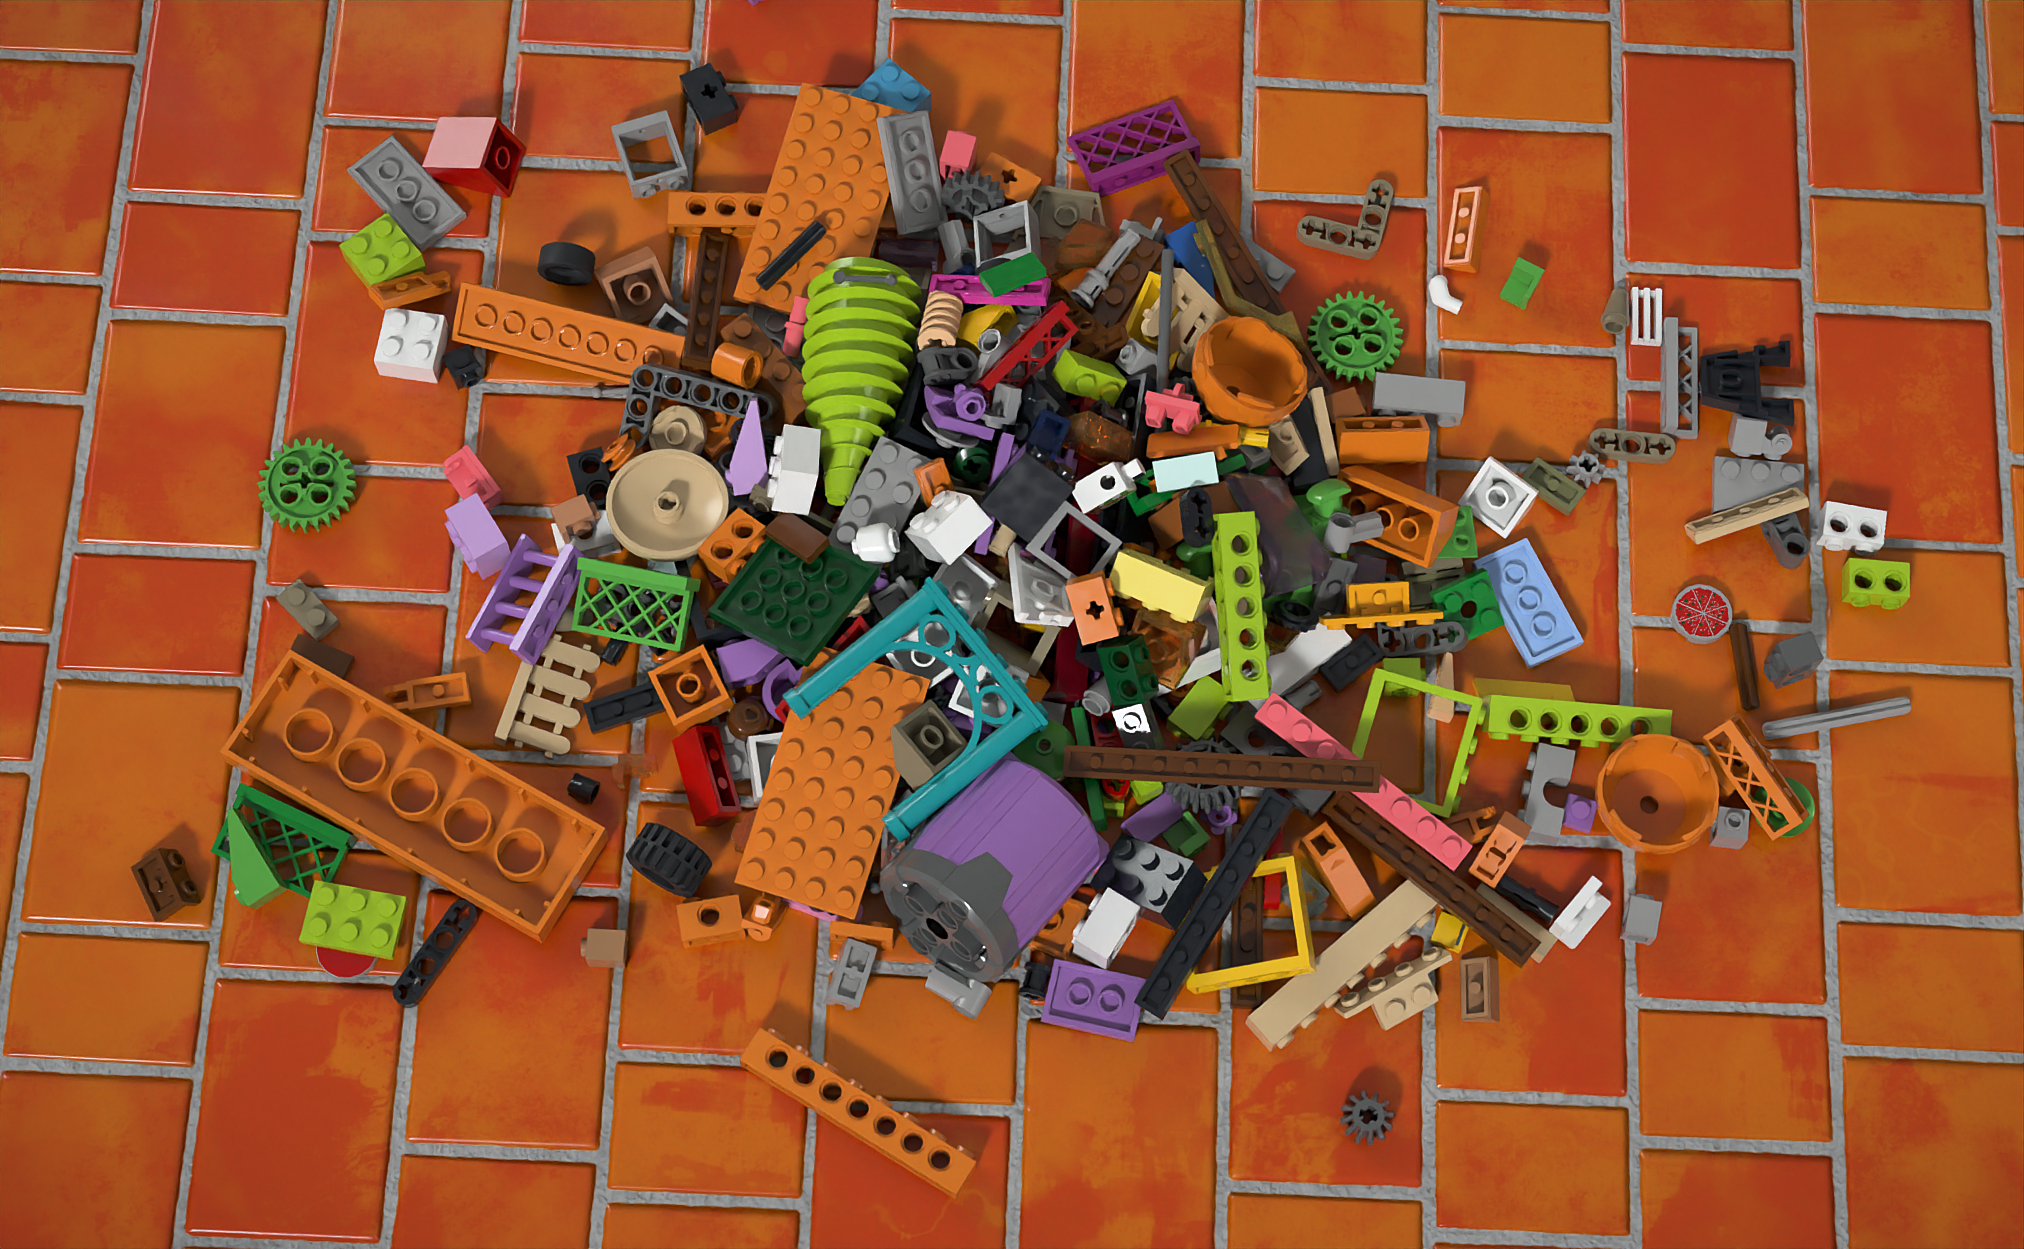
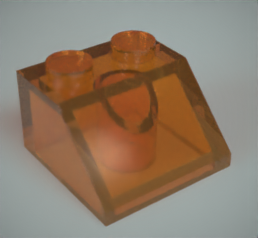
(1170, 643)

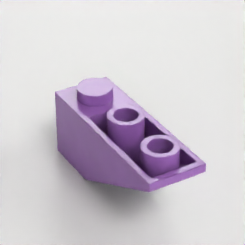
(746, 662)

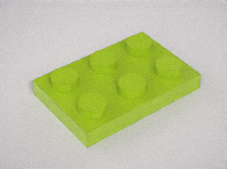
(353, 920)

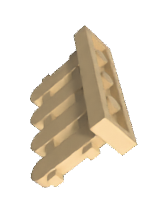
(1195, 309)
(542, 708)

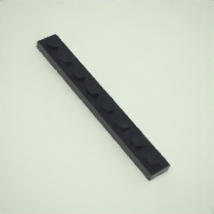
(1214, 903)

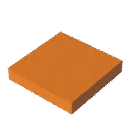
(1057, 934)

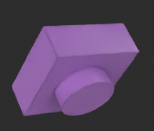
(1579, 813)

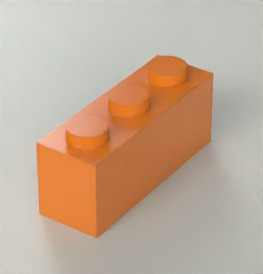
(1381, 440)

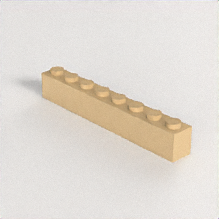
(1342, 965)

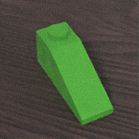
(251, 867)

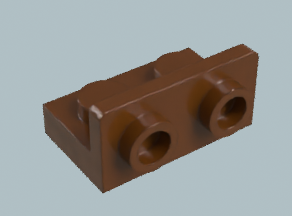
(165, 883)

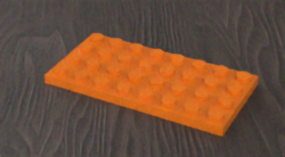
(824, 173)
(830, 790)

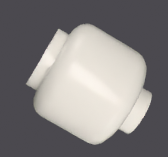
(876, 543)

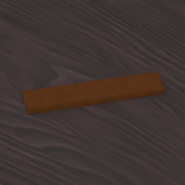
(705, 300)
(1247, 937)

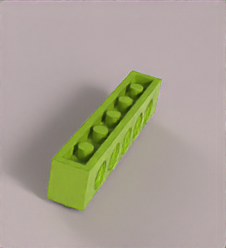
(1231, 622)
(1591, 714)

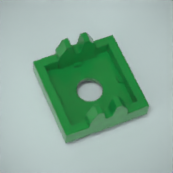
(1471, 587)

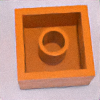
(691, 689)

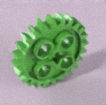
(1359, 360)
(309, 460)

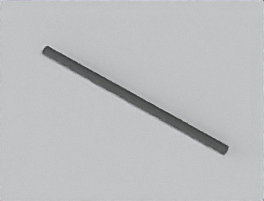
(1164, 332)

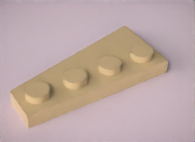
(1286, 445)

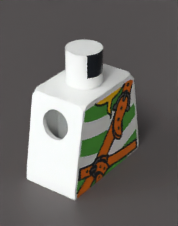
(1096, 490)

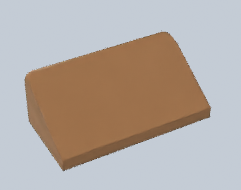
(1479, 990)

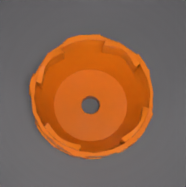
(1248, 372)
(1673, 778)

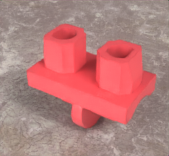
(1173, 405)

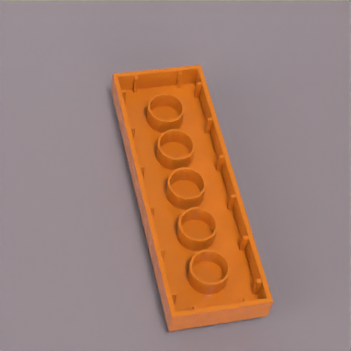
(415, 795)

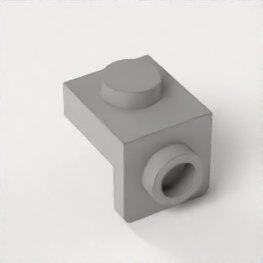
(1004, 406)
(893, 596)

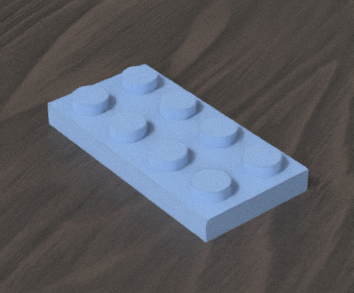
(1529, 604)

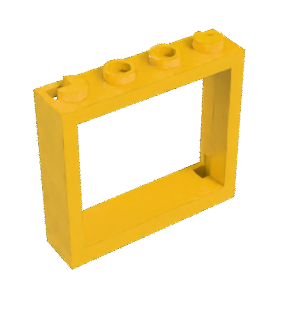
(1274, 969)

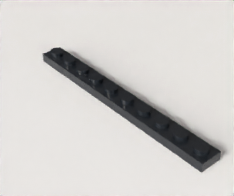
(644, 700)

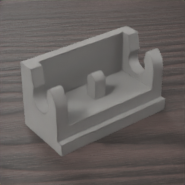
(850, 974)

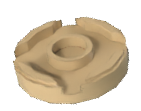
(678, 429)

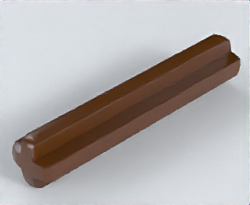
(1744, 667)

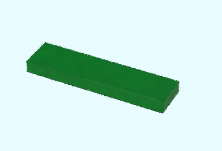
(1092, 785)

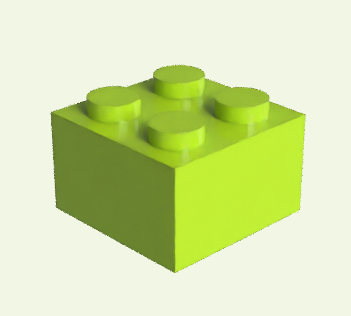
(382, 252)

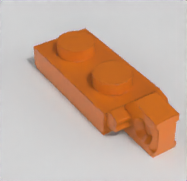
(409, 289)

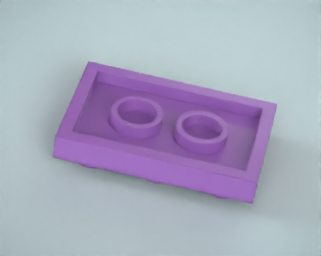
(1093, 1000)

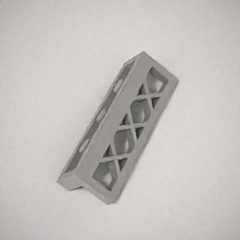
(1670, 380)

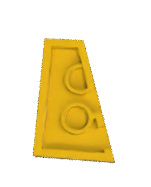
(1523, 689)

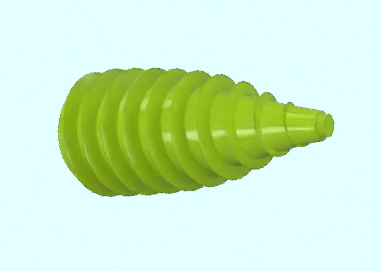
(854, 362)

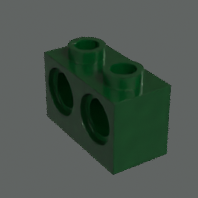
(1128, 669)

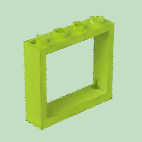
(1467, 744)

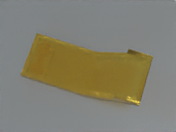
(1283, 324)

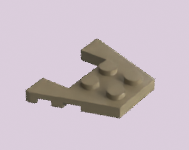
(1059, 212)

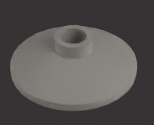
(947, 437)

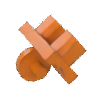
(764, 916)

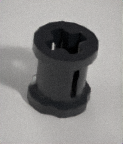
(1110, 413)
(1034, 981)

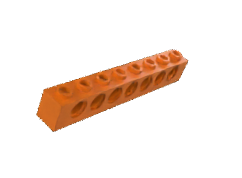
(738, 224)
(948, 1179)

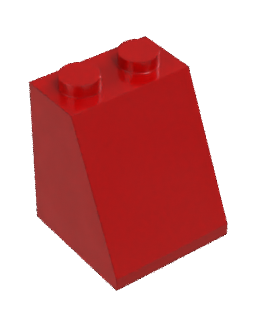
(475, 154)

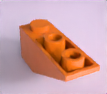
(1337, 871)

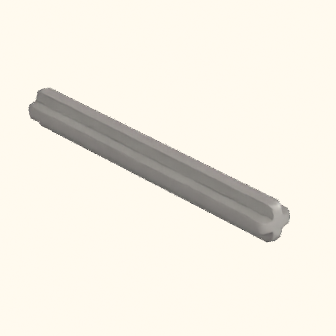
(1836, 718)

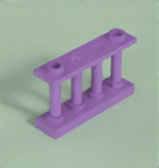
(1006, 452)
(545, 610)

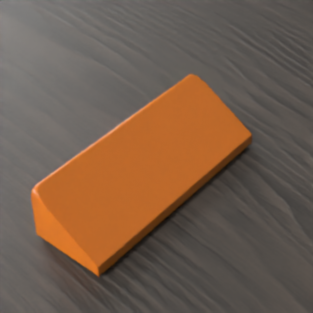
(1466, 229)
(1197, 441)

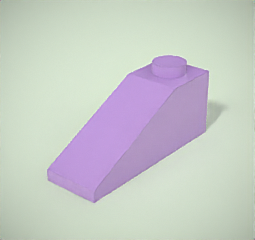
(749, 457)

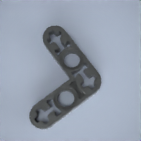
(1407, 637)

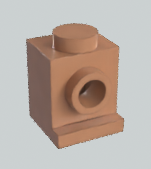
(575, 517)

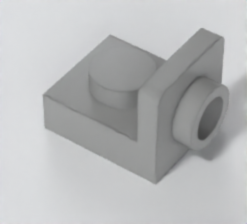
(1155, 233)

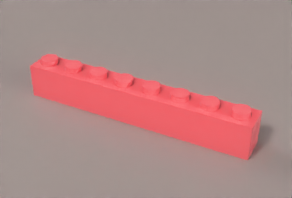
(1390, 801)

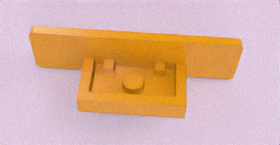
(1379, 603)

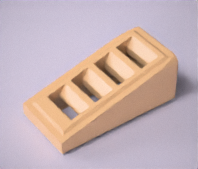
(1442, 708)

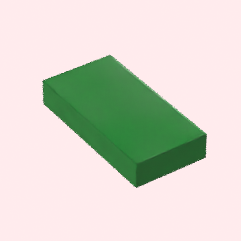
(1012, 274)

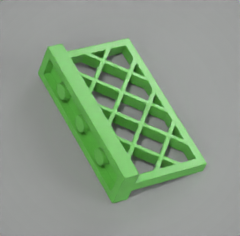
(630, 577)

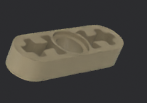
(1641, 438)

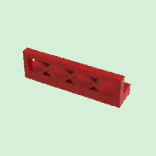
(1021, 350)

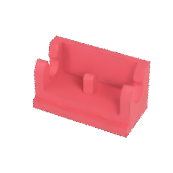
(471, 477)

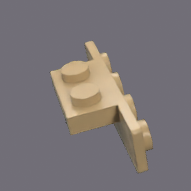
(1398, 993)

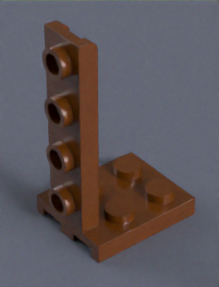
(1092, 337)

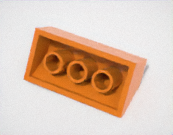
(1412, 519)

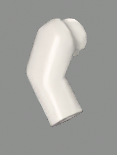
(1440, 295)

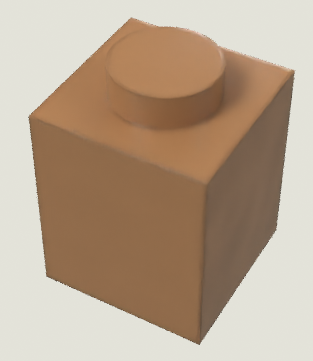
(605, 948)

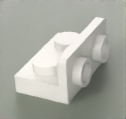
(1580, 914)

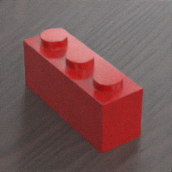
(706, 776)

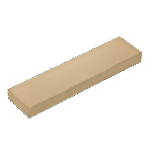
(1746, 515)

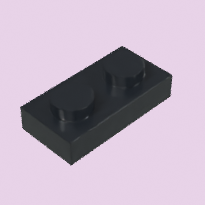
(1351, 663)

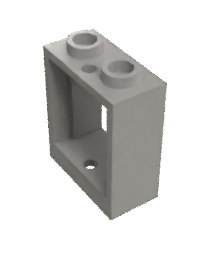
(642, 130)
(993, 224)
(1045, 533)

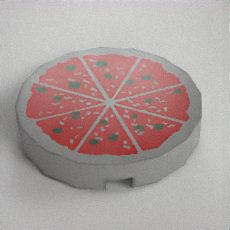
(1701, 614)

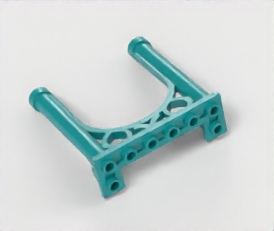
(881, 641)

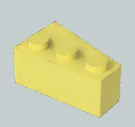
(1161, 585)

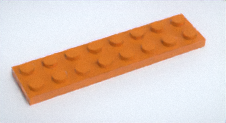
(562, 335)

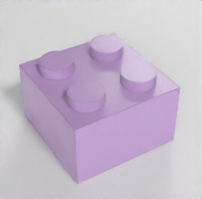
(477, 536)

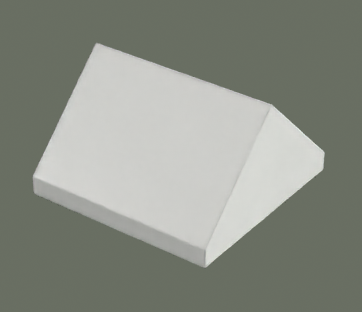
(1499, 497)

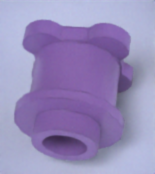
(963, 397)

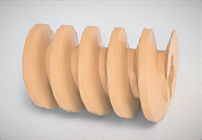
(940, 321)

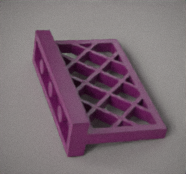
(1143, 165)

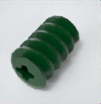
(975, 463)

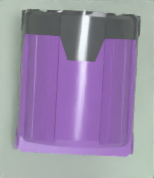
(991, 853)

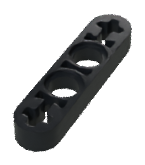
(431, 951)

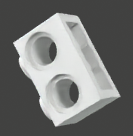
(1851, 520)

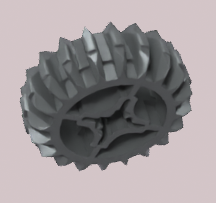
(1204, 795)

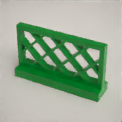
(301, 822)

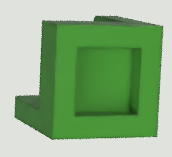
(1522, 283)
(1187, 837)

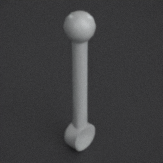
(597, 392)

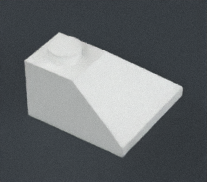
(991, 702)

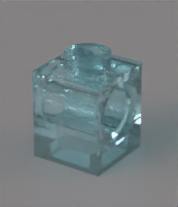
(1319, 893)

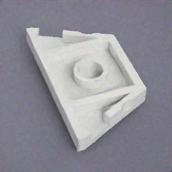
(1037, 592)

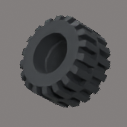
(669, 859)

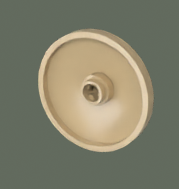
(666, 504)

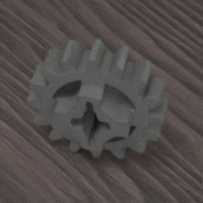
(971, 195)

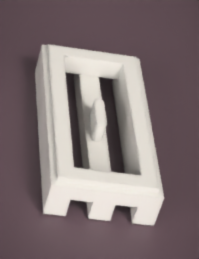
(1646, 294)

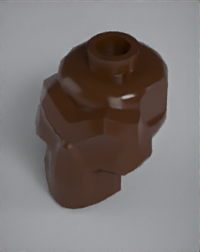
(749, 718)

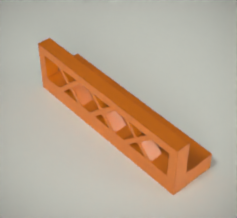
(1764, 770)

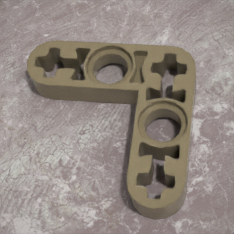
(1363, 232)

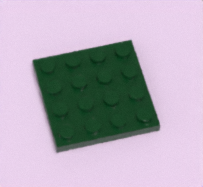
(791, 602)

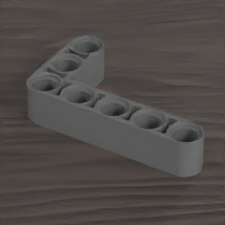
(689, 394)

